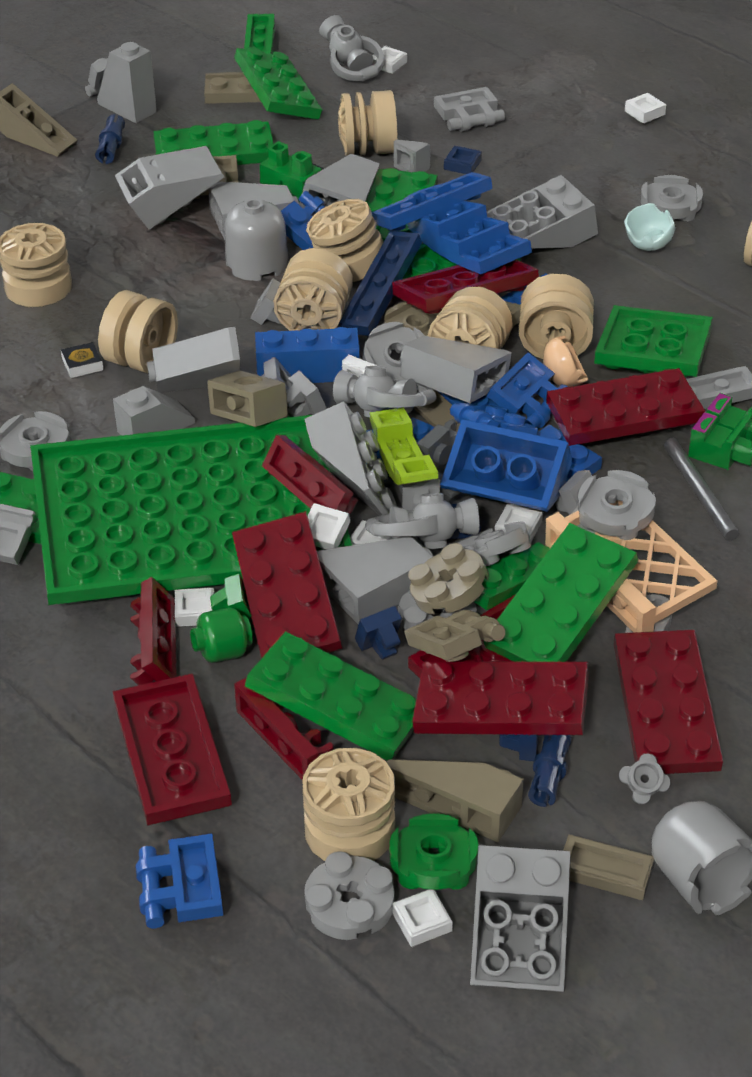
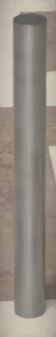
(701, 489)

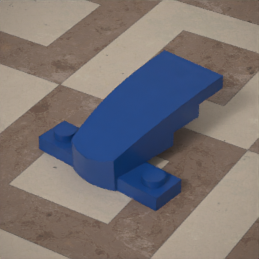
(456, 226)

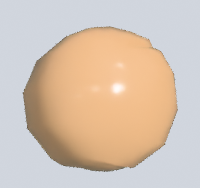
(563, 361)

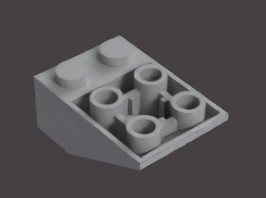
(167, 181)
(549, 215)
(350, 455)
(520, 918)

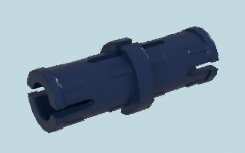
(110, 139)
(549, 769)

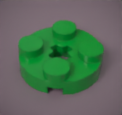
(445, 870)

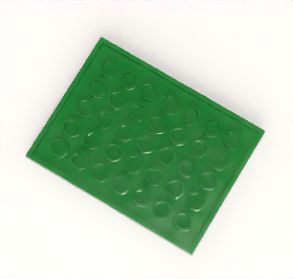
(157, 506)

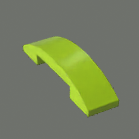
(399, 448)

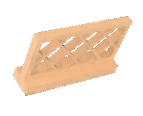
(628, 601)

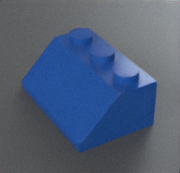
(312, 352)
(507, 465)

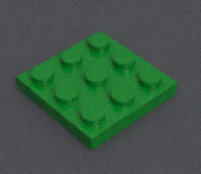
(653, 340)

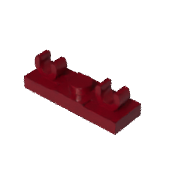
(306, 476)
(155, 633)
(279, 729)

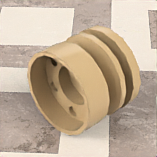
(368, 122)
(348, 232)
(35, 264)
(313, 291)
(474, 318)
(349, 804)

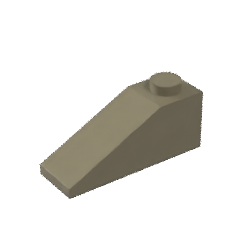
(31, 125)
(468, 791)

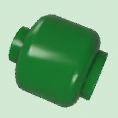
(221, 635)

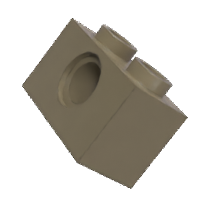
(247, 398)

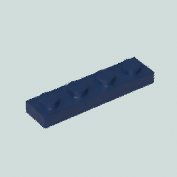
(376, 287)

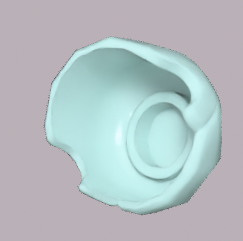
(649, 227)

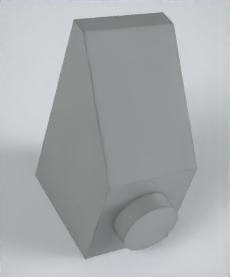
(149, 411)

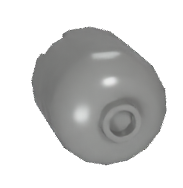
(255, 240)
(704, 856)

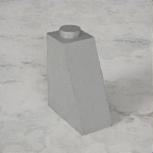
(129, 83)
(343, 180)
(228, 194)
(194, 361)
(454, 366)
(371, 574)

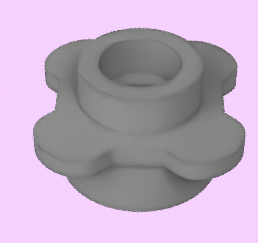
(649, 767)

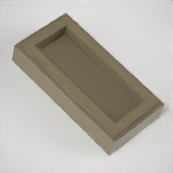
(608, 867)

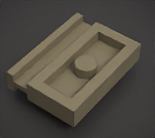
(228, 88)

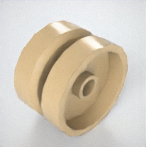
(556, 308)
(134, 327)

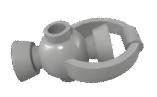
(348, 47)
(378, 391)
(430, 521)

